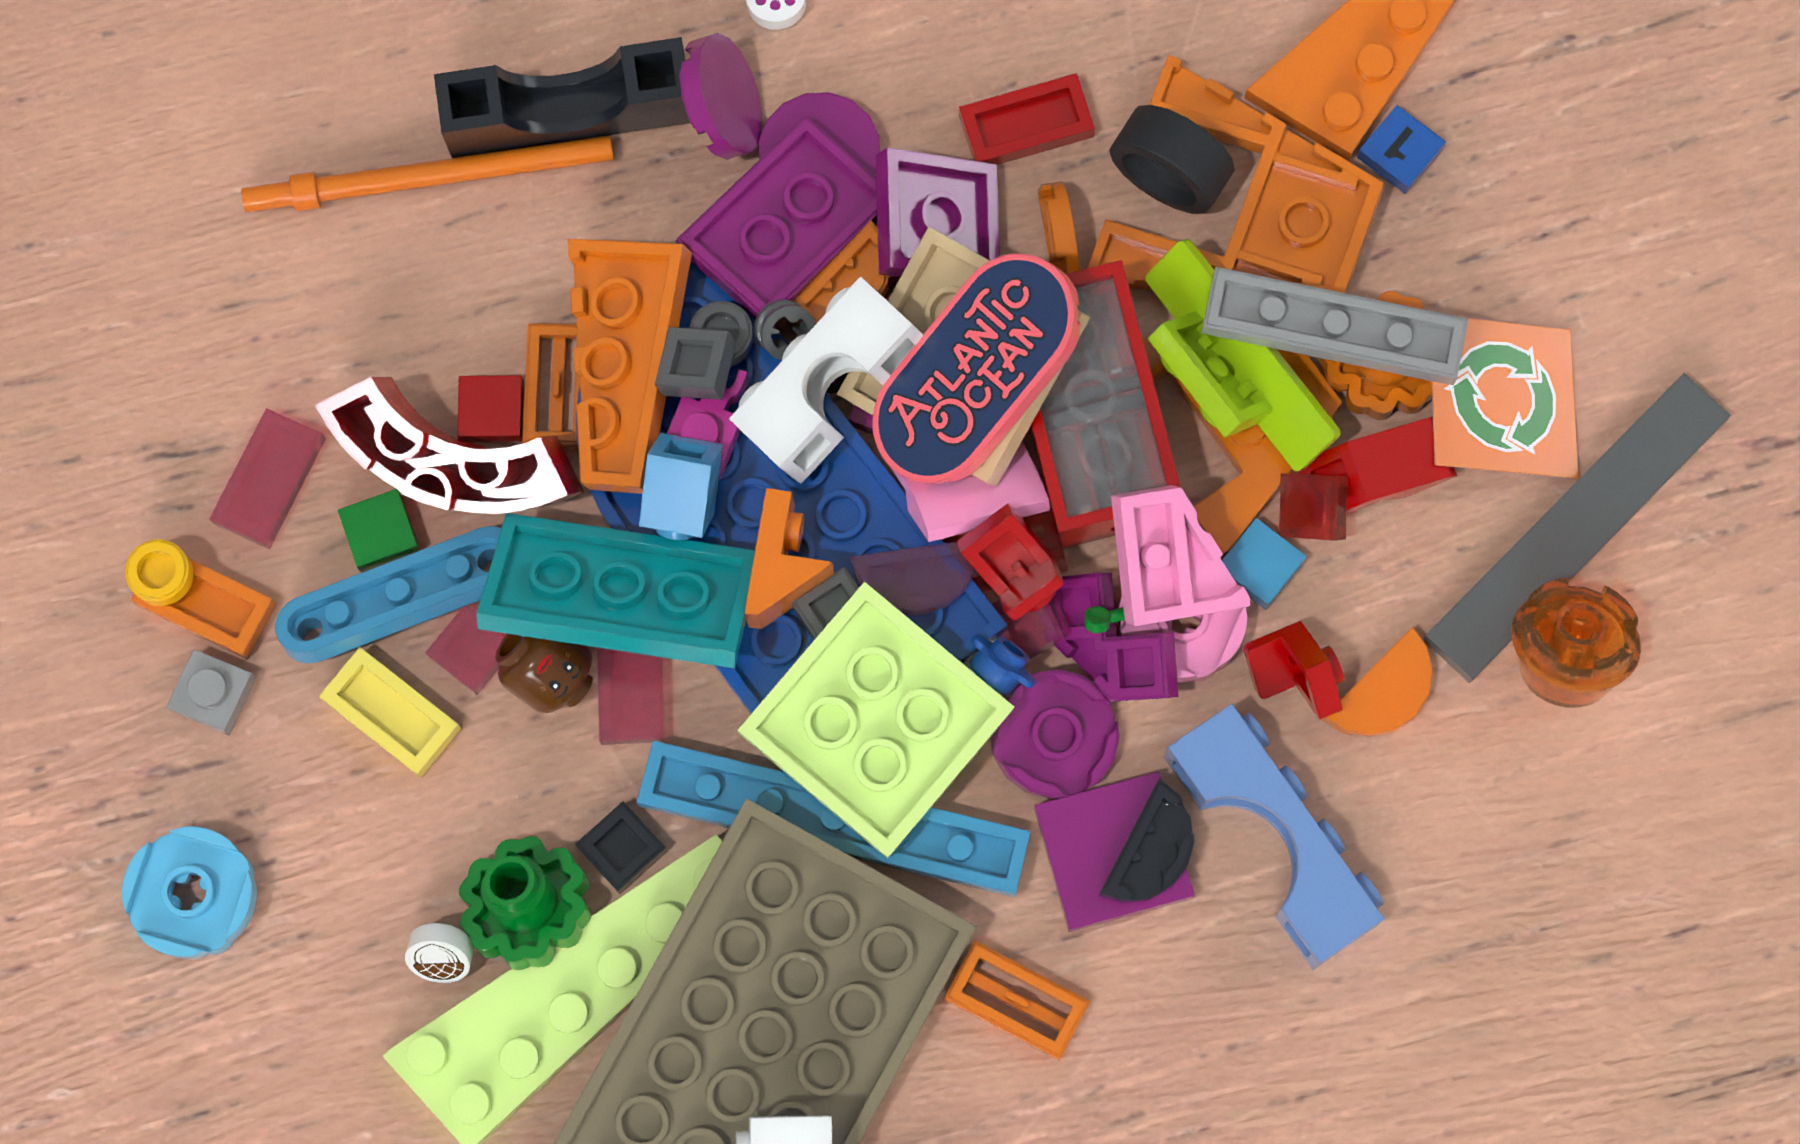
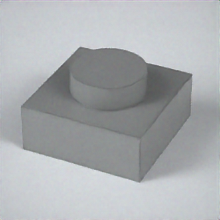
(211, 692)

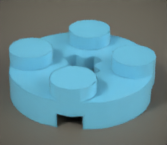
(173, 859)

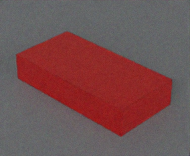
(1027, 121)

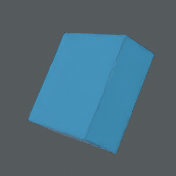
(1263, 562)

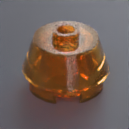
(1575, 642)

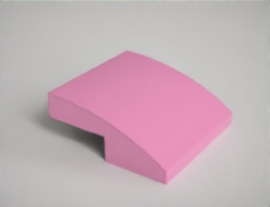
(964, 504)

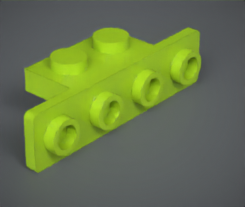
(1230, 378)

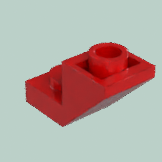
(1385, 464)

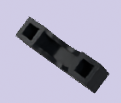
(504, 110)

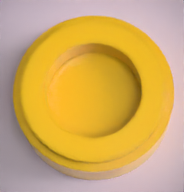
(159, 572)

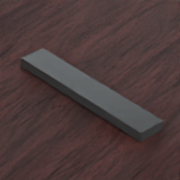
(1578, 524)

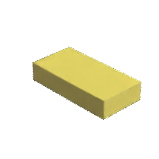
(390, 712)

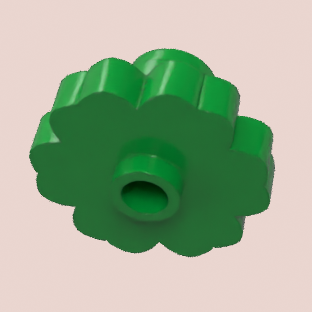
(524, 903)

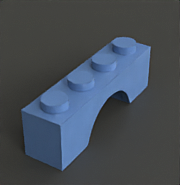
(1228, 767)

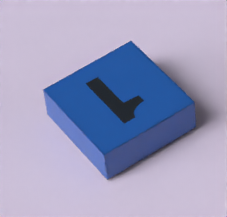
(1401, 149)

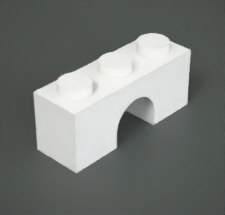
(786, 408)

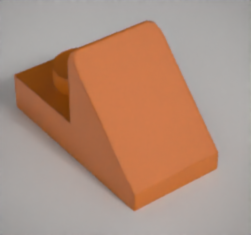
(775, 575)

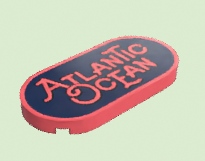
(977, 369)

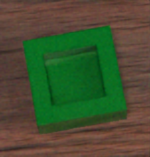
(378, 530)

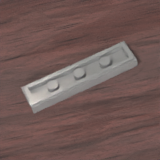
(1335, 326)

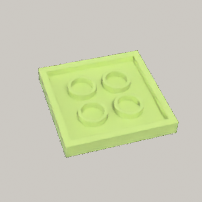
(875, 720)

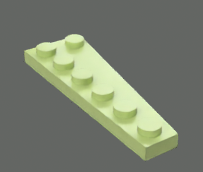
(530, 1023)

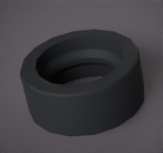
(1172, 159)

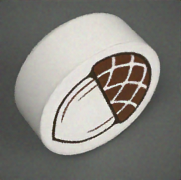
(439, 953)

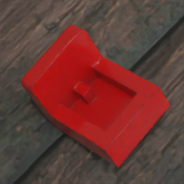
(1012, 562)
(1295, 659)

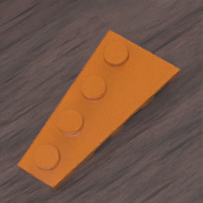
(1348, 69)
(623, 311)

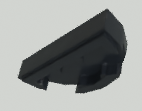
(1154, 851)

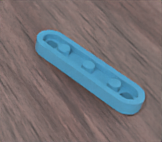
(388, 597)

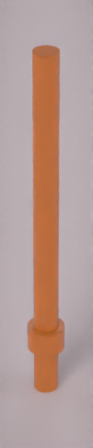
(307, 190)

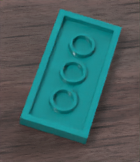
(617, 590)

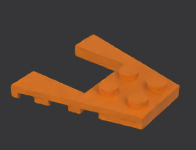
(1300, 213)

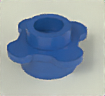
(1000, 664)

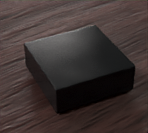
(621, 847)

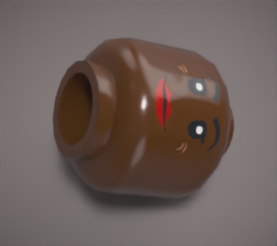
(544, 671)

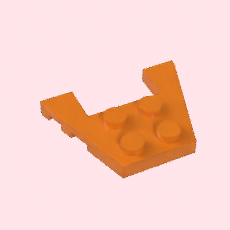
(1236, 504)

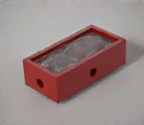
(1102, 416)

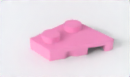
(1168, 560)

